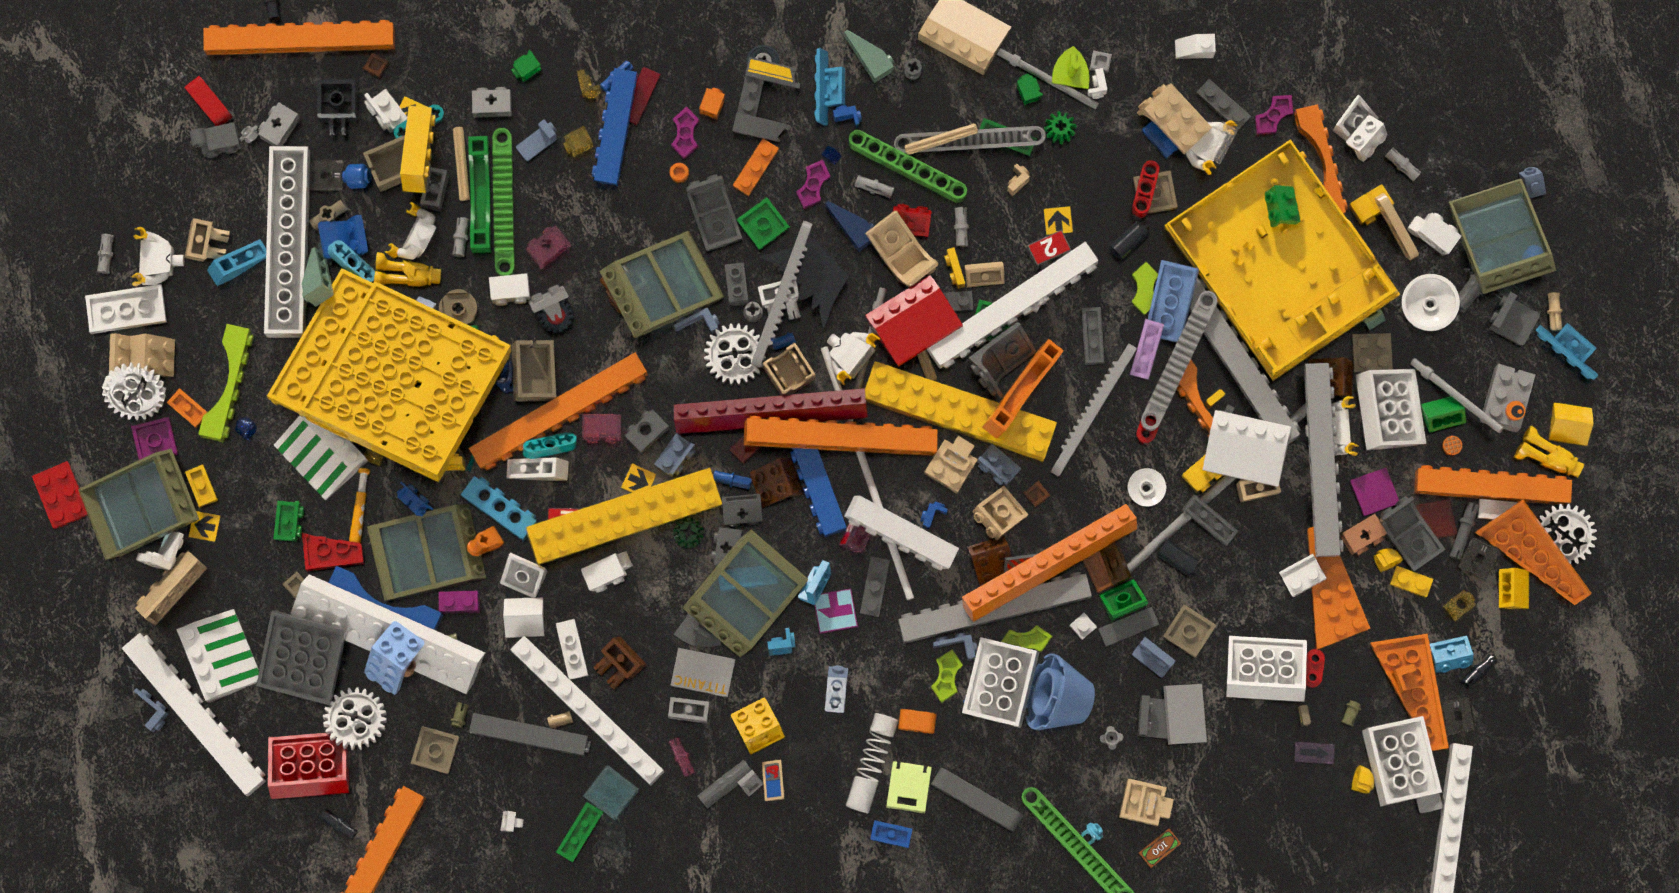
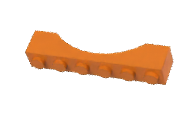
(1311, 127)
(1022, 388)
(1188, 388)

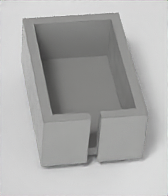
(1505, 388)

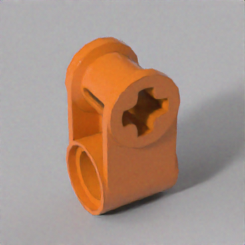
(485, 542)

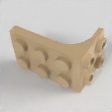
(1175, 117)
(901, 250)

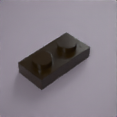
(1115, 564)

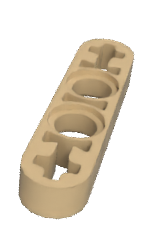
(1396, 226)

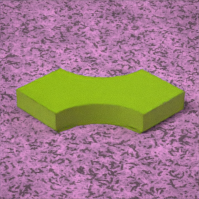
(1145, 279)
(1034, 639)
(945, 684)

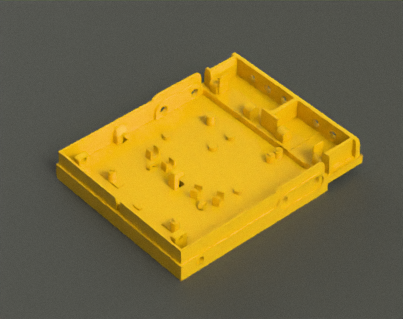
(1295, 283)
(362, 366)

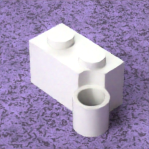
(1435, 232)
(606, 571)

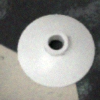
(1153, 480)

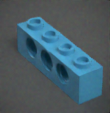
(472, 495)

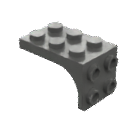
(713, 212)
(1001, 357)
(1410, 533)

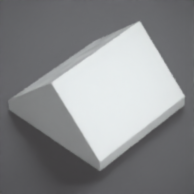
(1353, 118)
(523, 575)
(523, 617)

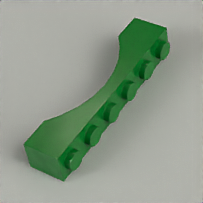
(480, 194)

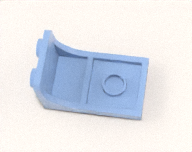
(392, 656)

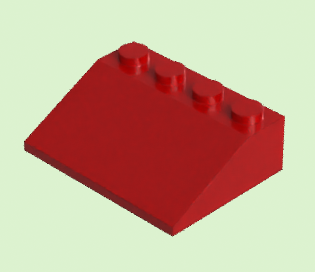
(914, 320)
(306, 766)

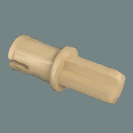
(1554, 311)

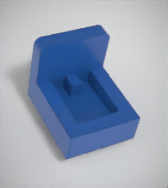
(844, 113)
(927, 516)

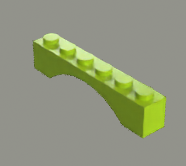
(216, 421)

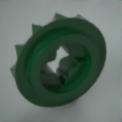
(693, 540)

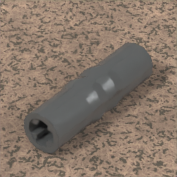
(1469, 293)
(724, 784)

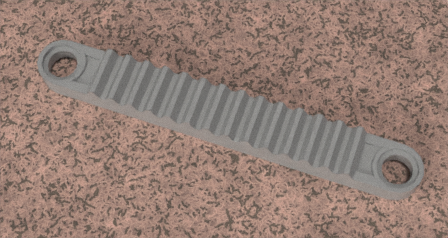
(983, 139)
(783, 291)
(1179, 360)
(1092, 409)

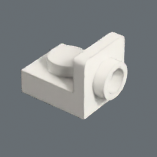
(1099, 82)

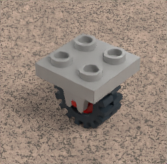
(552, 309)

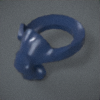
(504, 383)

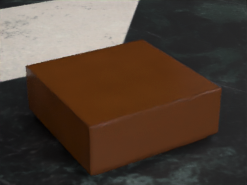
(376, 65)
(1036, 494)

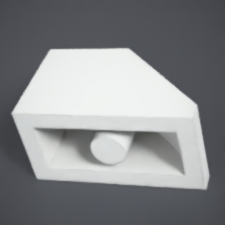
(1195, 46)

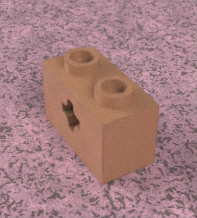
(1370, 526)

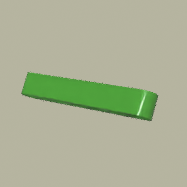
(912, 174)

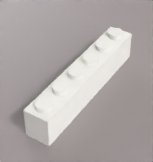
(901, 532)

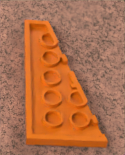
(1529, 545)
(1334, 602)
(1422, 700)

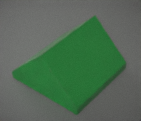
(1123, 600)

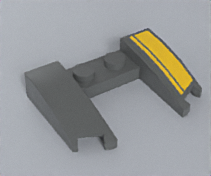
(755, 75)

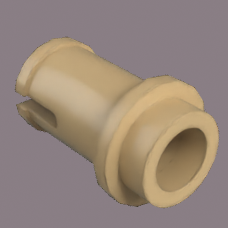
(560, 720)

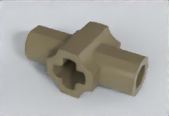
(334, 211)

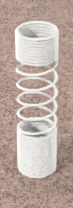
(863, 789)

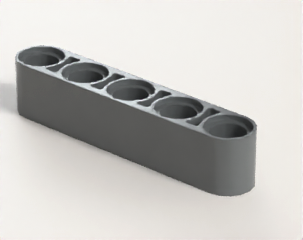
(977, 799)

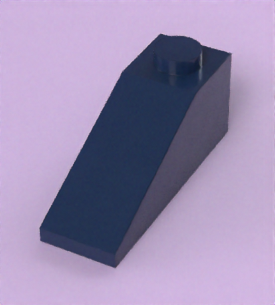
(851, 225)

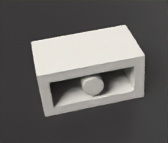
(509, 289)

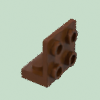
(1342, 375)
(776, 481)
(989, 558)

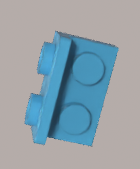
(816, 583)
(779, 646)
(1451, 654)

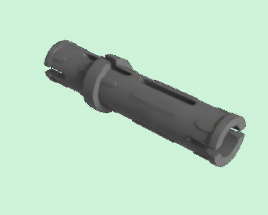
(1464, 530)

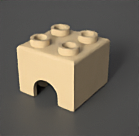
(789, 371)

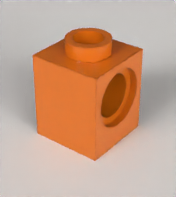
(712, 103)

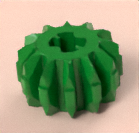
(1066, 124)

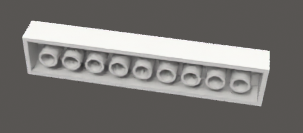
(286, 241)
(440, 657)

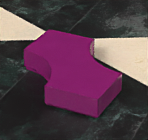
(1267, 122)
(684, 142)
(810, 193)

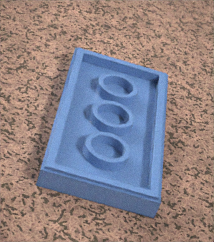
(1173, 298)

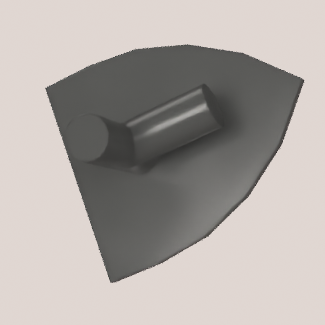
(696, 634)

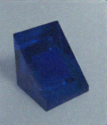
(831, 155)

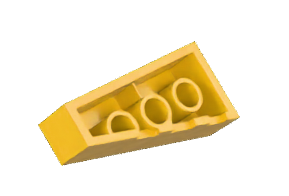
(417, 149)

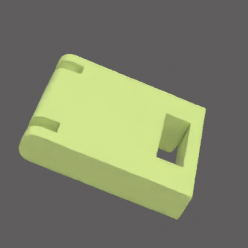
(908, 783)

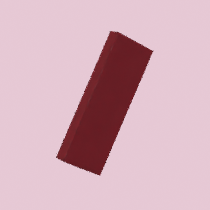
(644, 88)

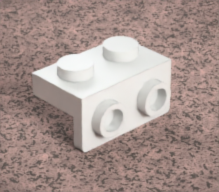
(1367, 137)

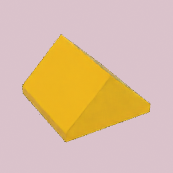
(1571, 424)

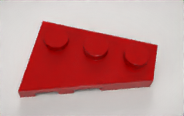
(328, 553)

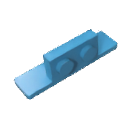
(829, 86)
(1572, 345)

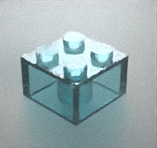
(611, 793)

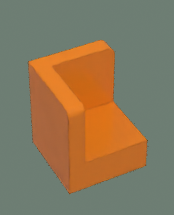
(1406, 678)

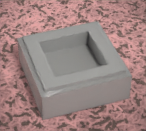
(1100, 60)
(750, 783)

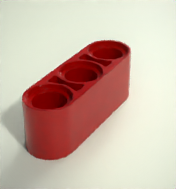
(208, 101)
(1142, 197)

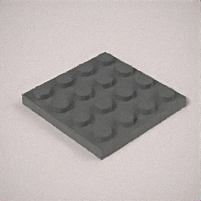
(301, 657)

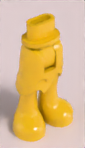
(415, 273)
(1558, 459)

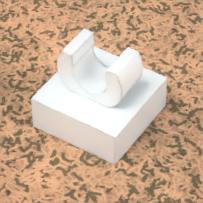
(509, 821)

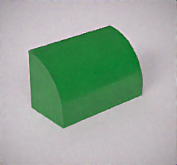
(1443, 413)

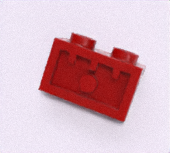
(916, 219)

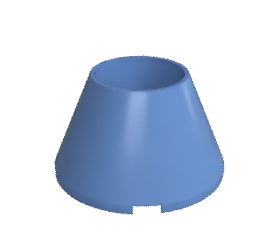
(1058, 695)

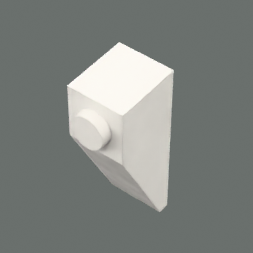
(538, 469)

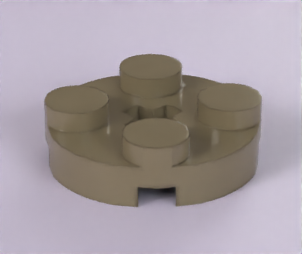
(465, 300)

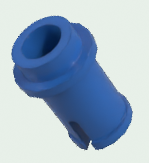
(783, 341)

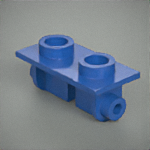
(409, 494)

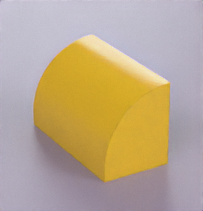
(1513, 588)

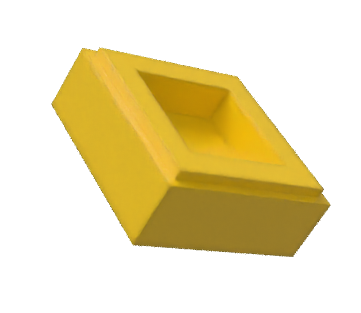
(1216, 397)

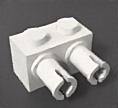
(767, 295)

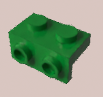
(1282, 205)
(288, 520)

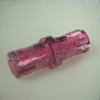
(681, 757)

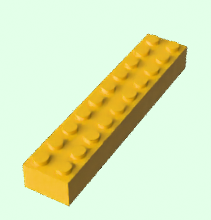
(955, 410)
(623, 516)

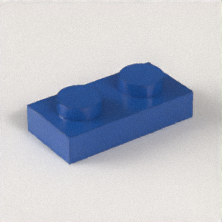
(1159, 139)
(891, 834)

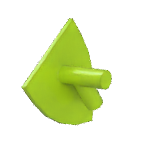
(1071, 70)

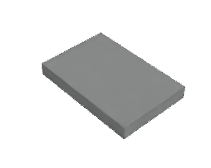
(1185, 714)

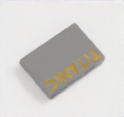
(702, 672)

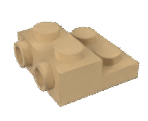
(999, 513)

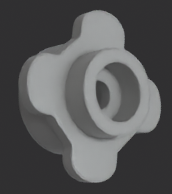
(249, 134)
(1106, 737)

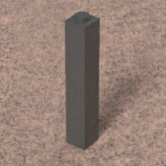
(529, 734)

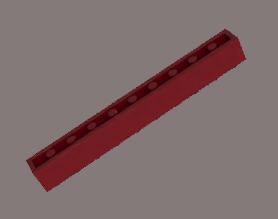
(733, 413)

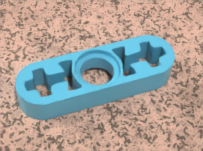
(343, 262)

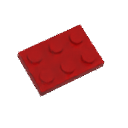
(60, 495)

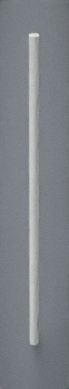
(871, 485)

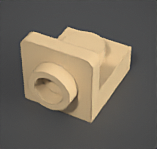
(1017, 183)

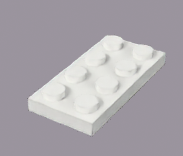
(126, 309)

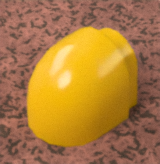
(1387, 559)
(1363, 780)

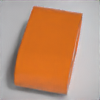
(917, 721)

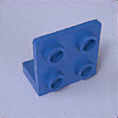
(348, 231)

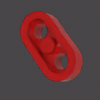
(1152, 434)
(1314, 668)

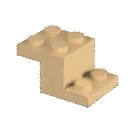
(144, 349)

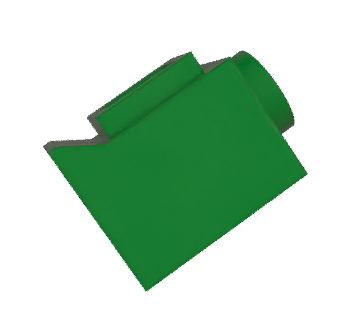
(526, 66)
(1028, 89)

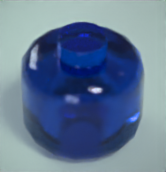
(245, 427)

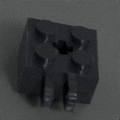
(346, 111)

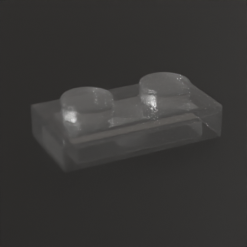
(1220, 142)

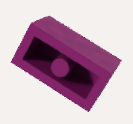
(459, 602)

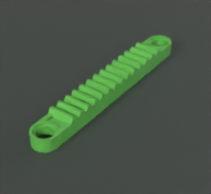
(503, 202)
(1075, 843)

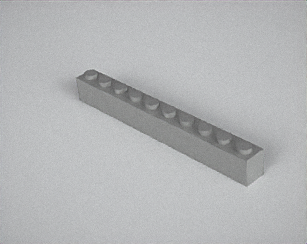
(1242, 368)
(1322, 460)
(955, 618)

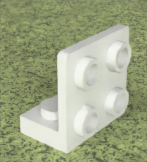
(386, 109)
(166, 557)

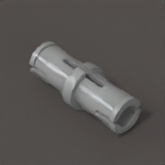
(1403, 164)
(874, 186)
(961, 227)
(460, 237)
(105, 253)

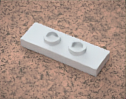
(571, 649)

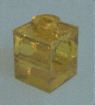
(577, 141)
(1454, 610)

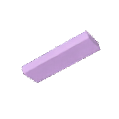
(1147, 349)

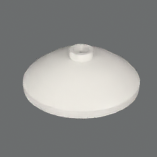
(1430, 289)

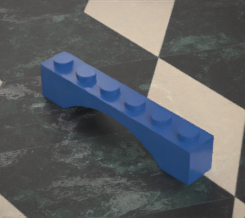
(421, 614)

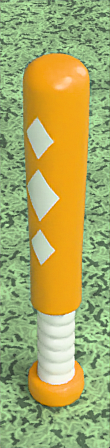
(358, 514)

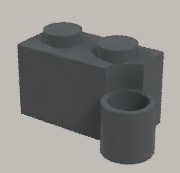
(216, 139)

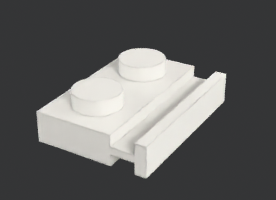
(1303, 575)

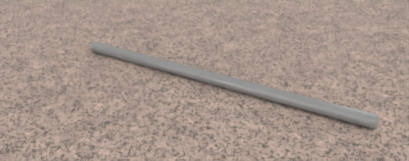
(1184, 518)

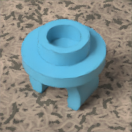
(1095, 832)

